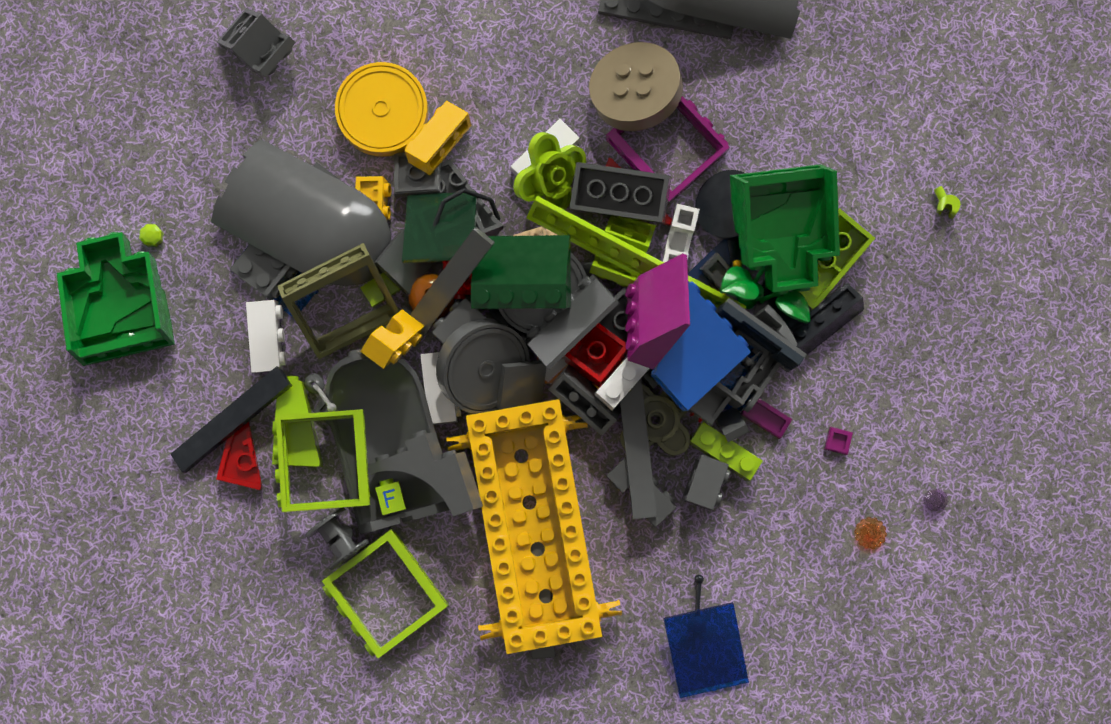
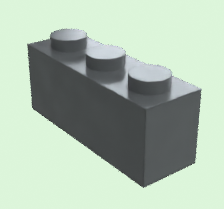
(579, 396)

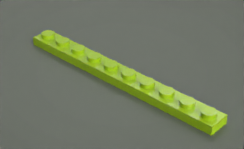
(606, 245)

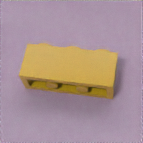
(437, 137)

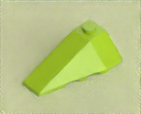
(853, 243)

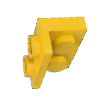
(377, 190)

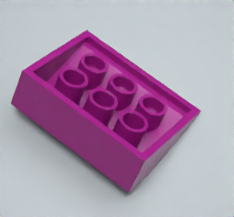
(657, 311)

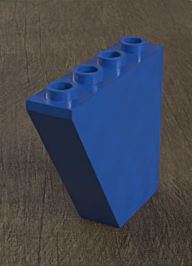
(700, 355)

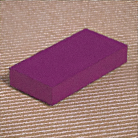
(768, 418)

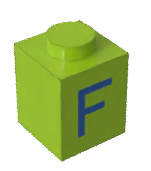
(390, 496)

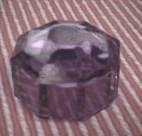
(935, 500)

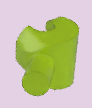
(949, 202)

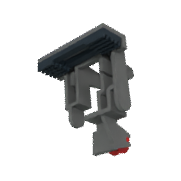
(773, 353)

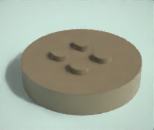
(636, 86)

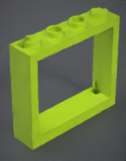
(281, 454)
(347, 611)

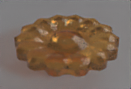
(870, 533)

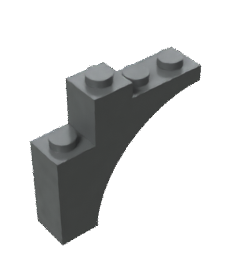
(445, 472)

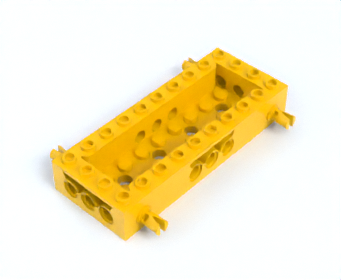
(513, 529)

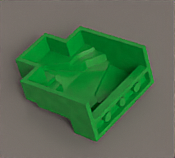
(787, 223)
(113, 302)

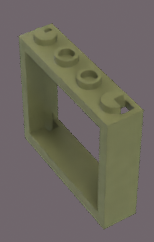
(324, 275)

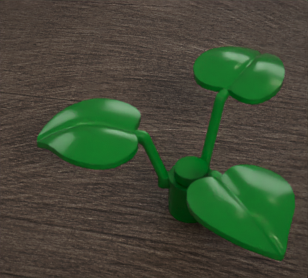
(739, 283)

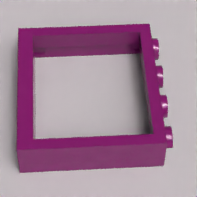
(704, 127)

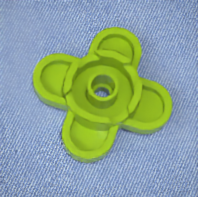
(549, 171)

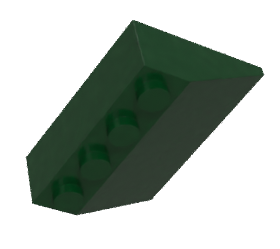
(524, 273)

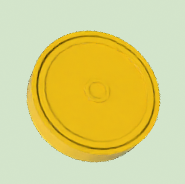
(381, 108)

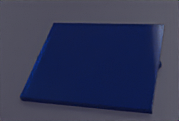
(706, 650)

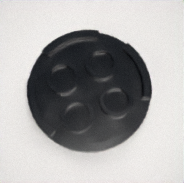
(716, 205)

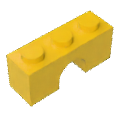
(389, 343)

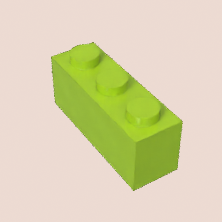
(718, 448)

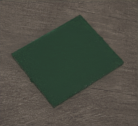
(439, 242)

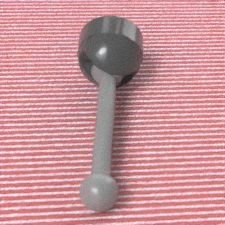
(317, 389)

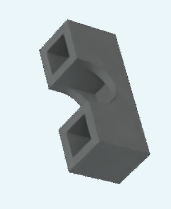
(663, 501)

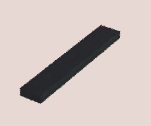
(231, 419)

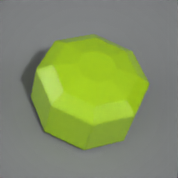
(151, 235)

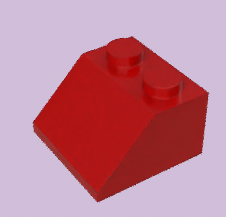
(597, 355)

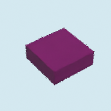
(838, 441)

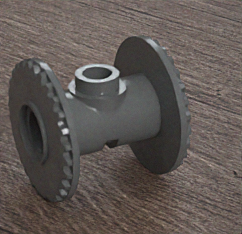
(338, 537)

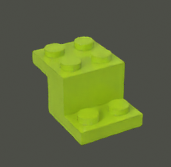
(632, 232)

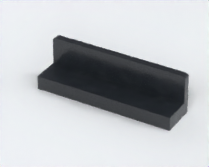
(828, 318)

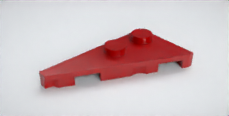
(240, 461)

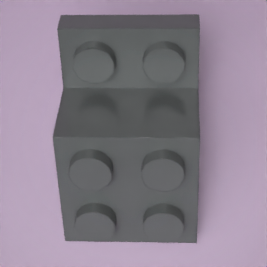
(256, 42)

